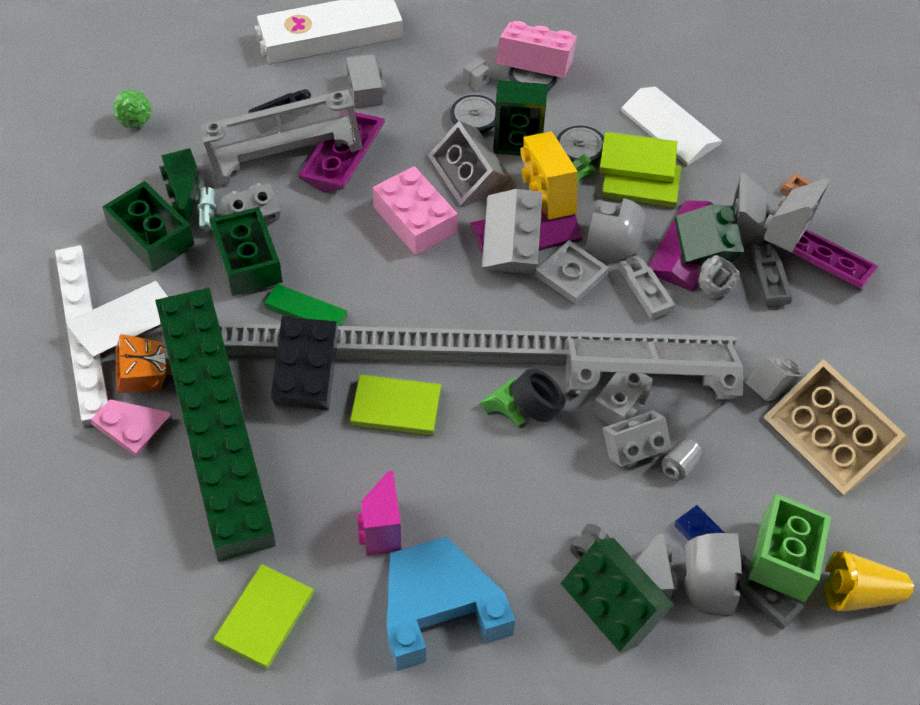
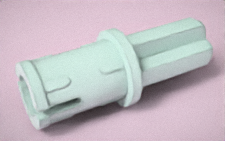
(206, 208)

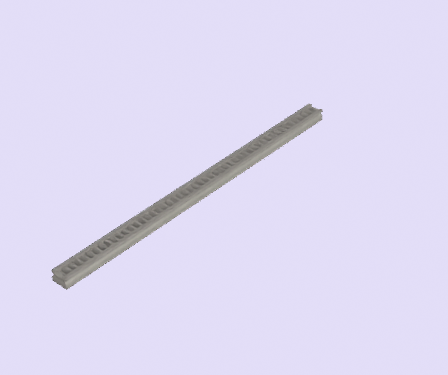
(442, 344)

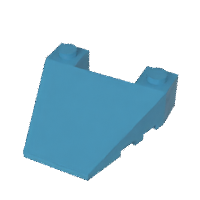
(436, 585)

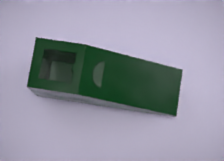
(182, 179)

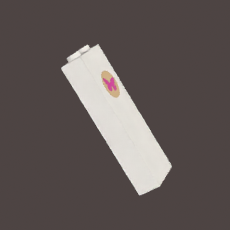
(327, 28)

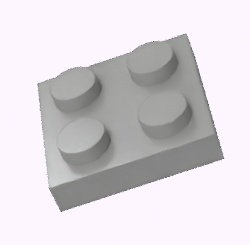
(572, 272)

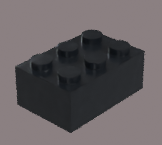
(305, 363)

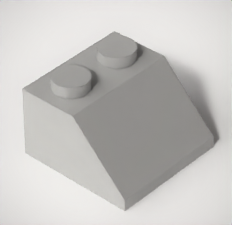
(750, 210)

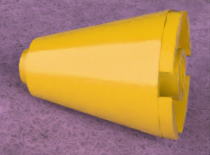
(863, 584)

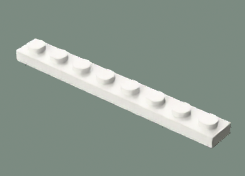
(77, 301)

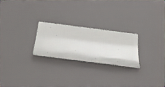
(126, 315)

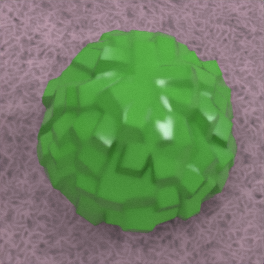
(132, 109)

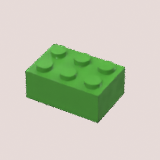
(790, 548)

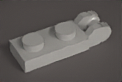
(647, 288)

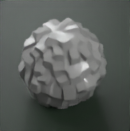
(718, 277)

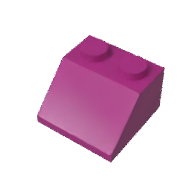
(380, 518)

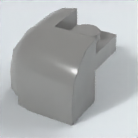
(615, 230)
(713, 573)

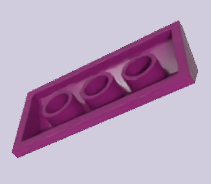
(333, 166)
(552, 231)
(668, 259)
(835, 259)

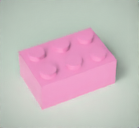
(536, 49)
(415, 210)

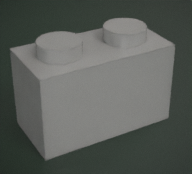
(365, 80)

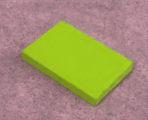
(638, 157)
(643, 190)
(396, 405)
(264, 616)

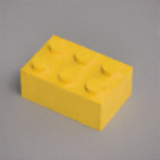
(551, 172)

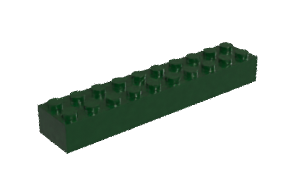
(215, 425)

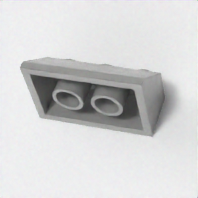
(468, 164)
(794, 215)
(512, 231)

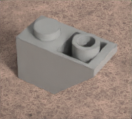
(775, 378)
(655, 564)

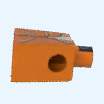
(140, 364)

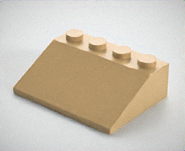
(836, 428)

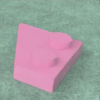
(130, 424)

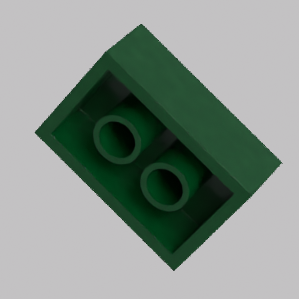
(518, 114)
(148, 225)
(616, 594)

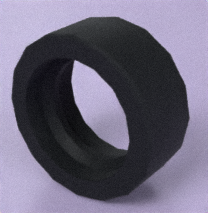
(538, 395)

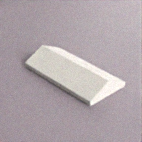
(668, 121)

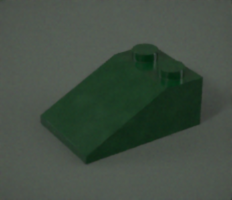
(246, 251)

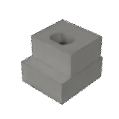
(476, 74)

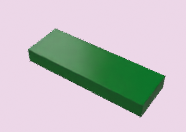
(299, 305)

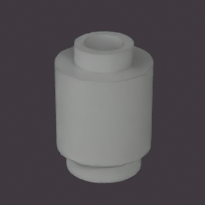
(681, 459)

